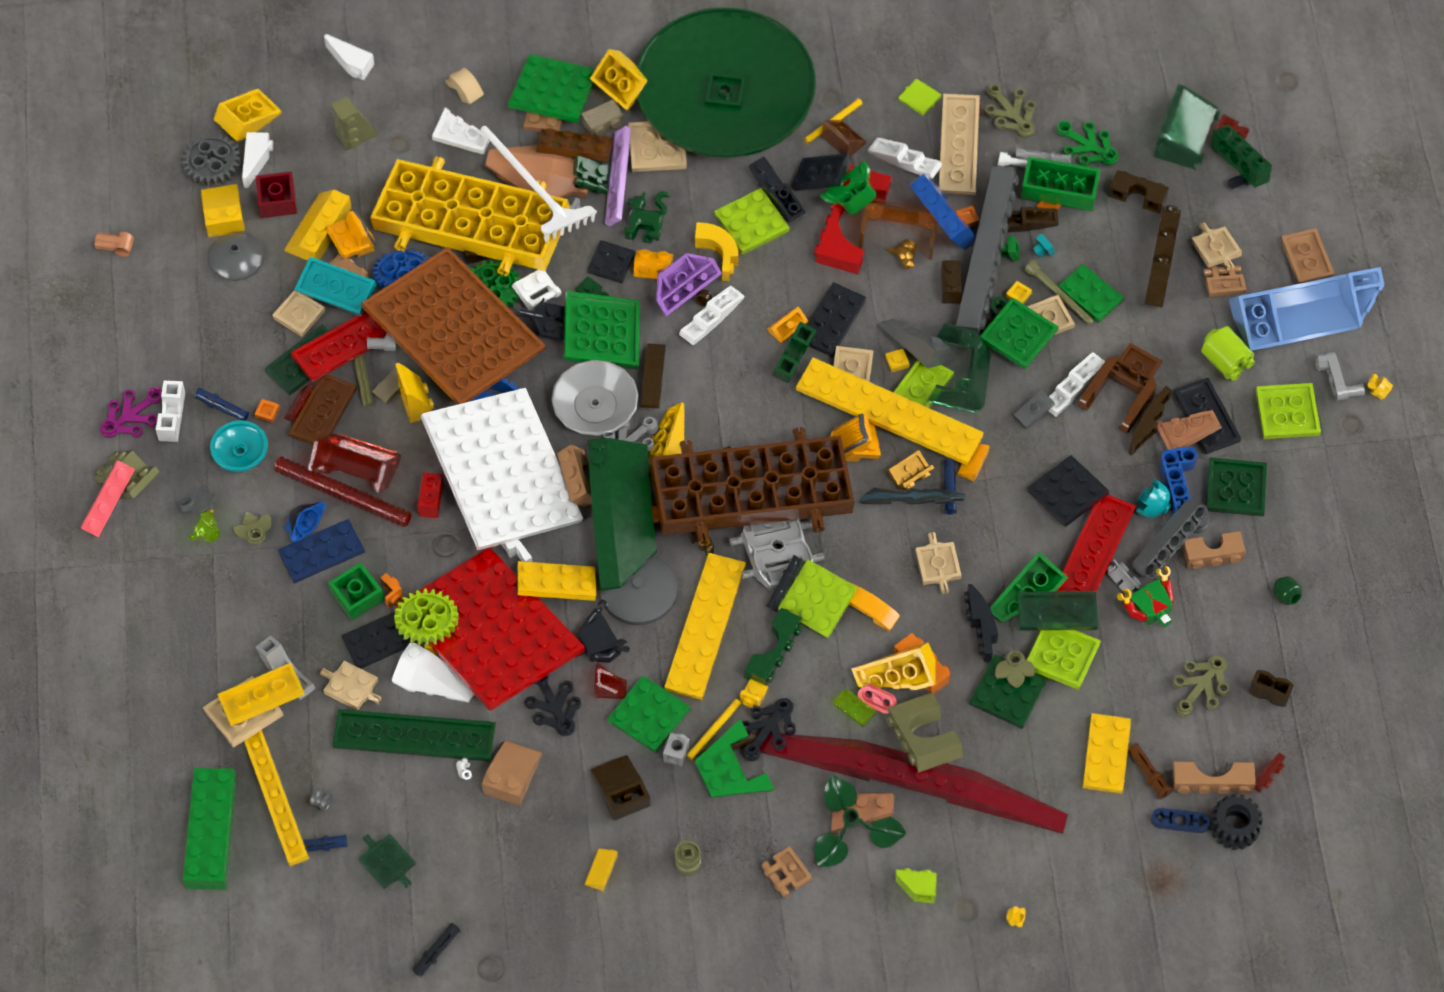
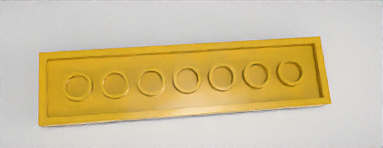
(705, 626)

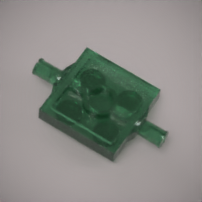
(387, 861)

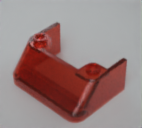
(355, 458)

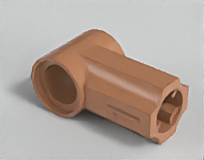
(120, 243)

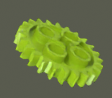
(411, 617)

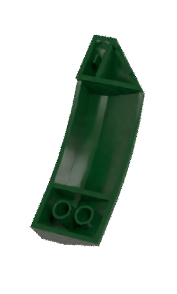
(621, 508)

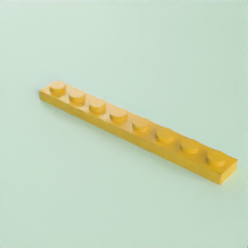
(276, 799)

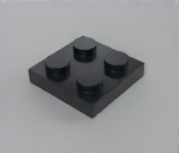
(611, 261)

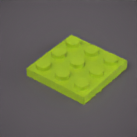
(752, 221)
(1288, 411)
(818, 598)
(1064, 655)

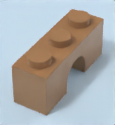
(573, 462)
(1199, 555)

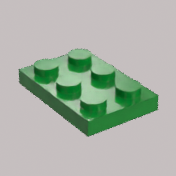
(1091, 293)

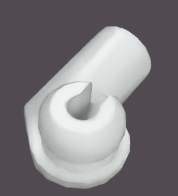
(461, 768)

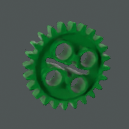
(503, 292)

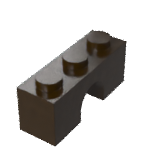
(1127, 184)

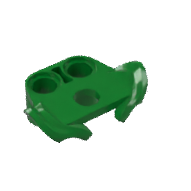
(856, 193)

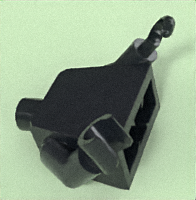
(599, 638)

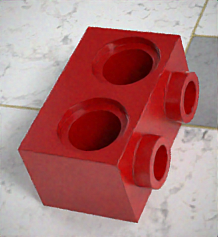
(430, 495)

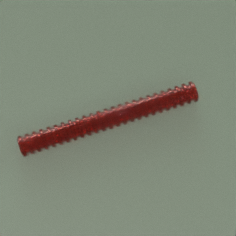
(342, 491)

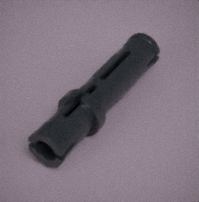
(785, 582)
(436, 949)

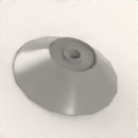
(590, 384)

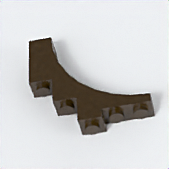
(1162, 256)

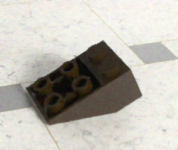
(621, 787)

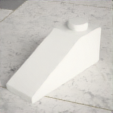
(351, 58)
(256, 155)

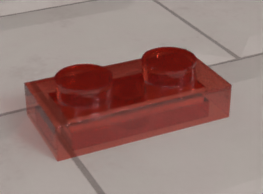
(1275, 767)

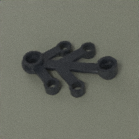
(555, 707)
(769, 725)

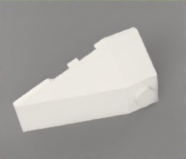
(427, 673)

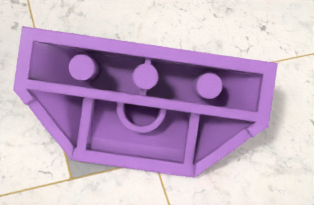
(683, 280)

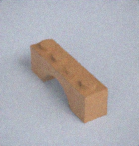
(1189, 778)

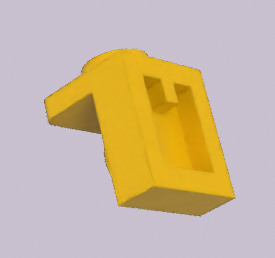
(753, 693)

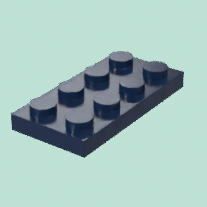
(321, 551)

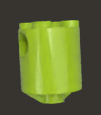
(1227, 352)

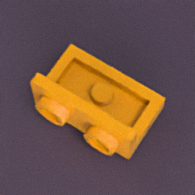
(649, 264)

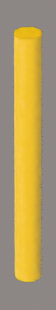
(839, 116)
(713, 729)

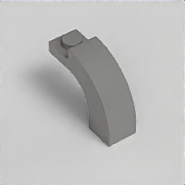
(275, 657)

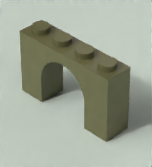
(921, 751)

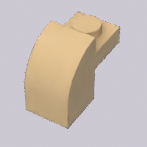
(465, 85)

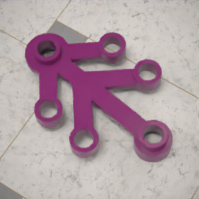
(130, 415)

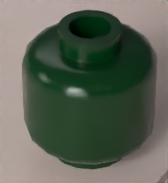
(1287, 590)

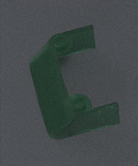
(971, 392)

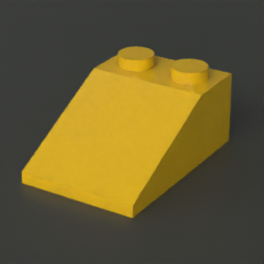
(619, 78)
(246, 114)
(222, 210)
(413, 393)

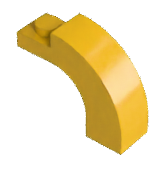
(719, 240)

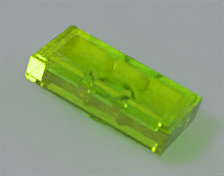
(854, 707)

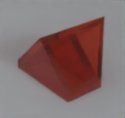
(608, 685)

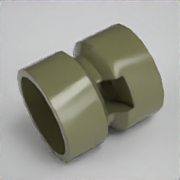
(687, 858)

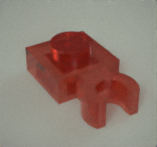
(1242, 131)

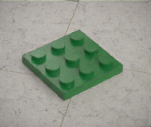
(1019, 333)
(649, 714)

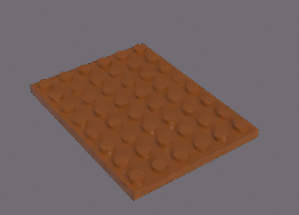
(453, 326)

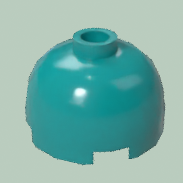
(1154, 500)

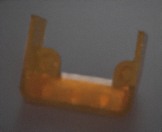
(899, 214)

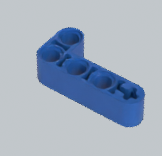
(1176, 470)

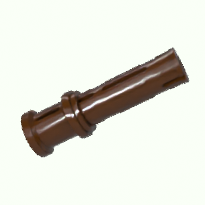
(1155, 778)

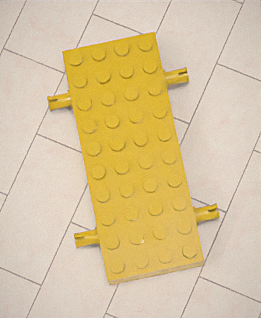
(466, 215)

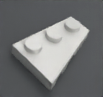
(457, 133)

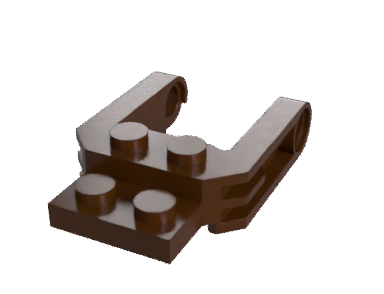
(1133, 370)

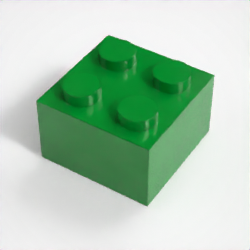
(356, 591)

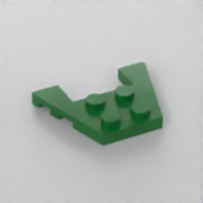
(722, 771)

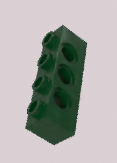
(1241, 156)

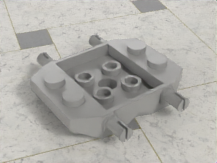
(759, 546)

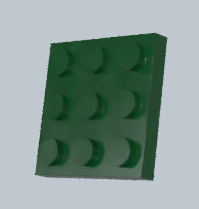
(1236, 486)
(1003, 700)

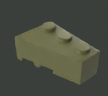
(351, 124)

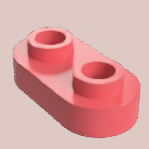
(878, 697)

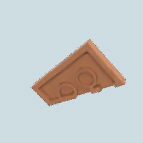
(1188, 430)
(870, 808)

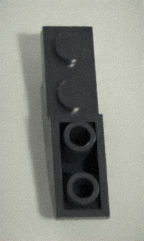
(777, 192)
(983, 619)

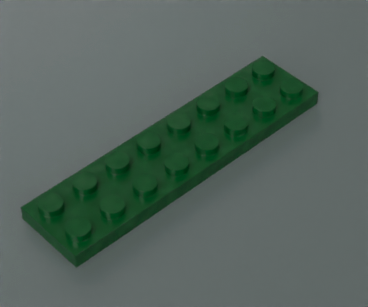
(414, 735)

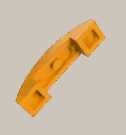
(875, 608)

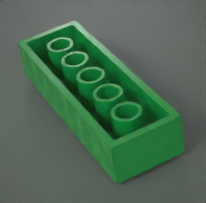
(210, 829)

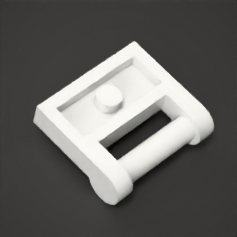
(533, 284)

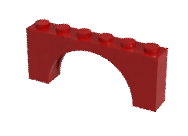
(834, 247)

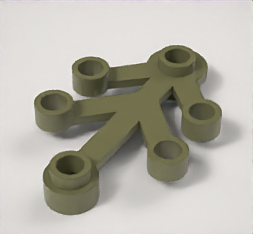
(1011, 113)
(1202, 682)

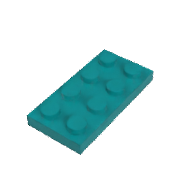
(335, 286)

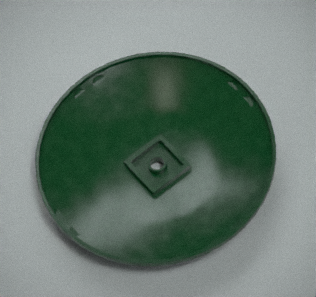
(730, 50)

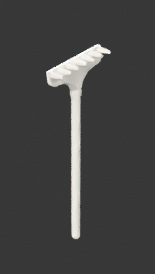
(561, 216)

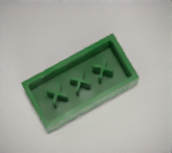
(1060, 183)

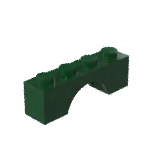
(763, 666)

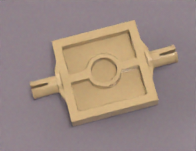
(1216, 246)
(938, 563)
(350, 685)

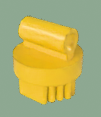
(1379, 387)

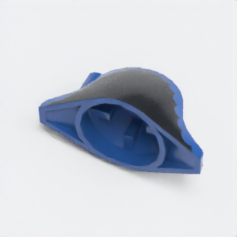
(304, 519)

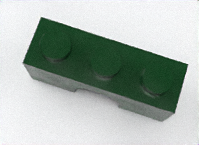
(794, 352)

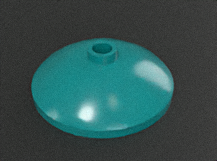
(238, 437)

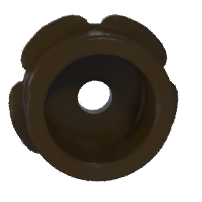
(703, 297)

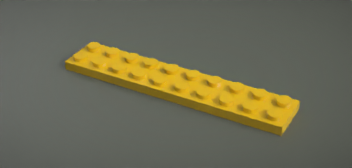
(890, 411)

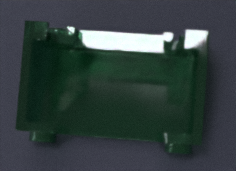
(1185, 128)

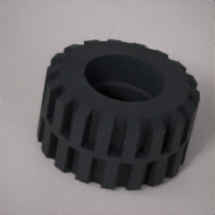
(1236, 807)

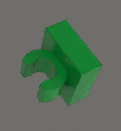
(1011, 249)

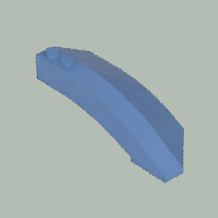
(1306, 309)

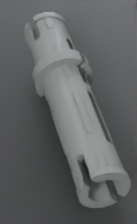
(1023, 154)

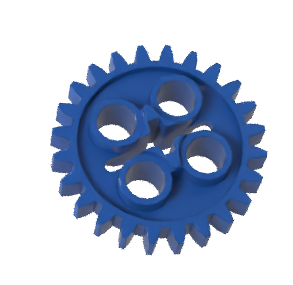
(396, 265)

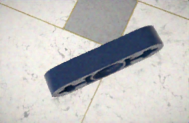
(1166, 813)

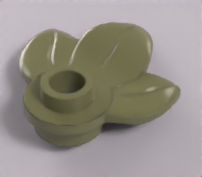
(254, 526)
(1015, 672)

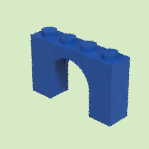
(935, 202)

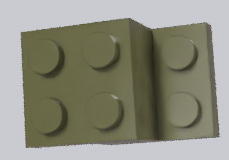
(139, 478)

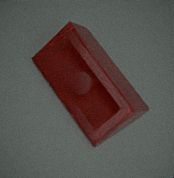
(298, 403)

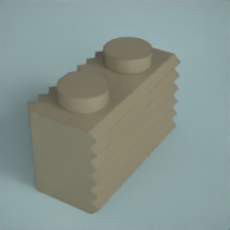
(602, 118)

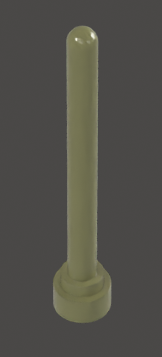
(1033, 268)

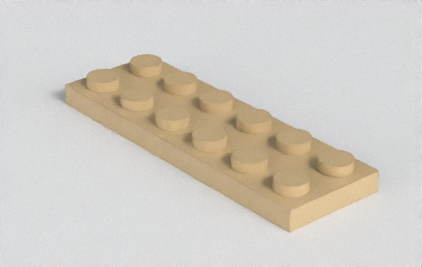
(959, 144)

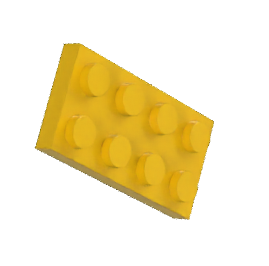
(556, 580)
(261, 694)
(1106, 753)

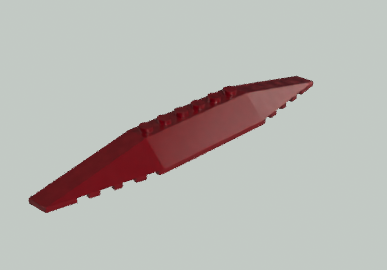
(892, 766)

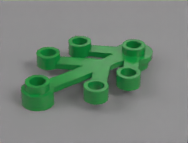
(1089, 144)

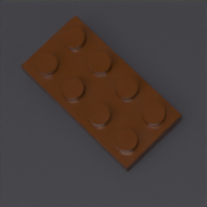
(575, 144)
(322, 409)

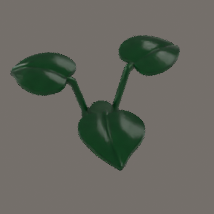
(837, 796)

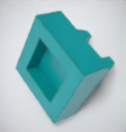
(1044, 246)

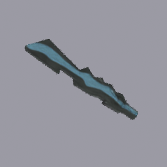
(913, 496)

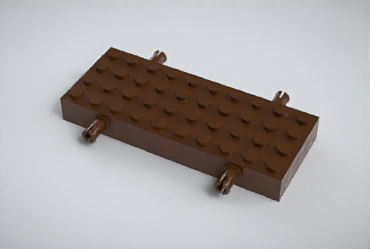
(751, 485)

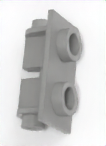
(1119, 573)

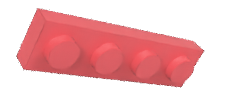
(107, 498)

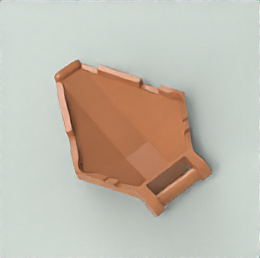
(549, 168)

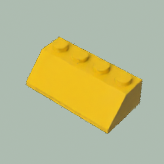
(311, 235)

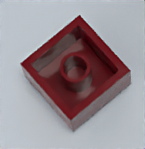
(276, 194)

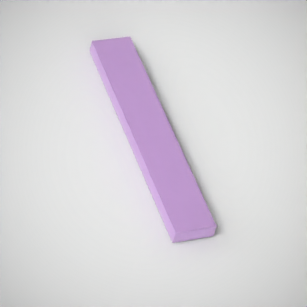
(617, 176)

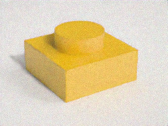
(1019, 292)
(897, 360)

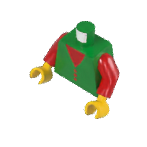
(1152, 601)

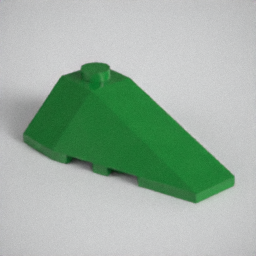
(1037, 576)

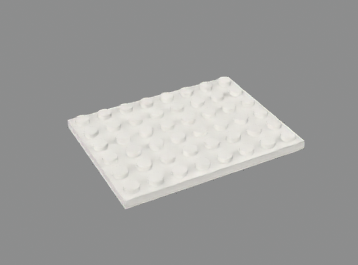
(501, 468)

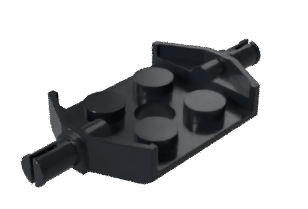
(544, 317)

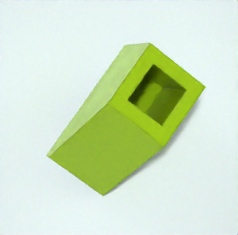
(917, 884)

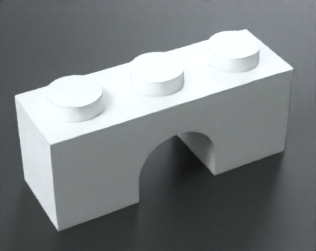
(172, 407)

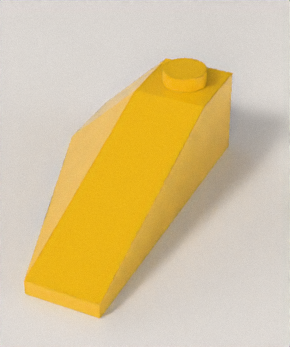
(670, 434)
(904, 669)

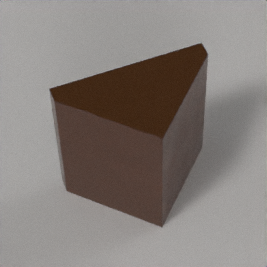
(842, 137)

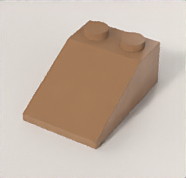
(511, 773)

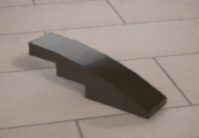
(1032, 219)
(653, 376)
(1148, 423)

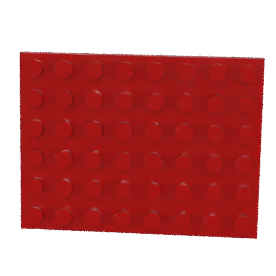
(500, 636)

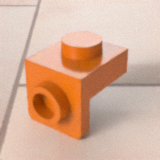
(393, 587)

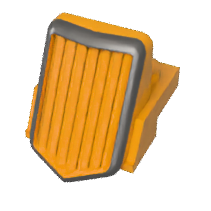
(351, 236)
(858, 438)

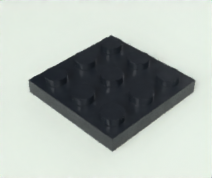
(1068, 491)

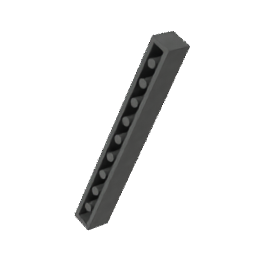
(987, 249)

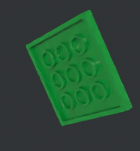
(552, 88)
(601, 329)

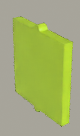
(919, 97)

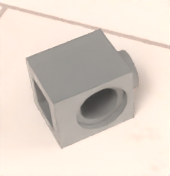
(673, 756)

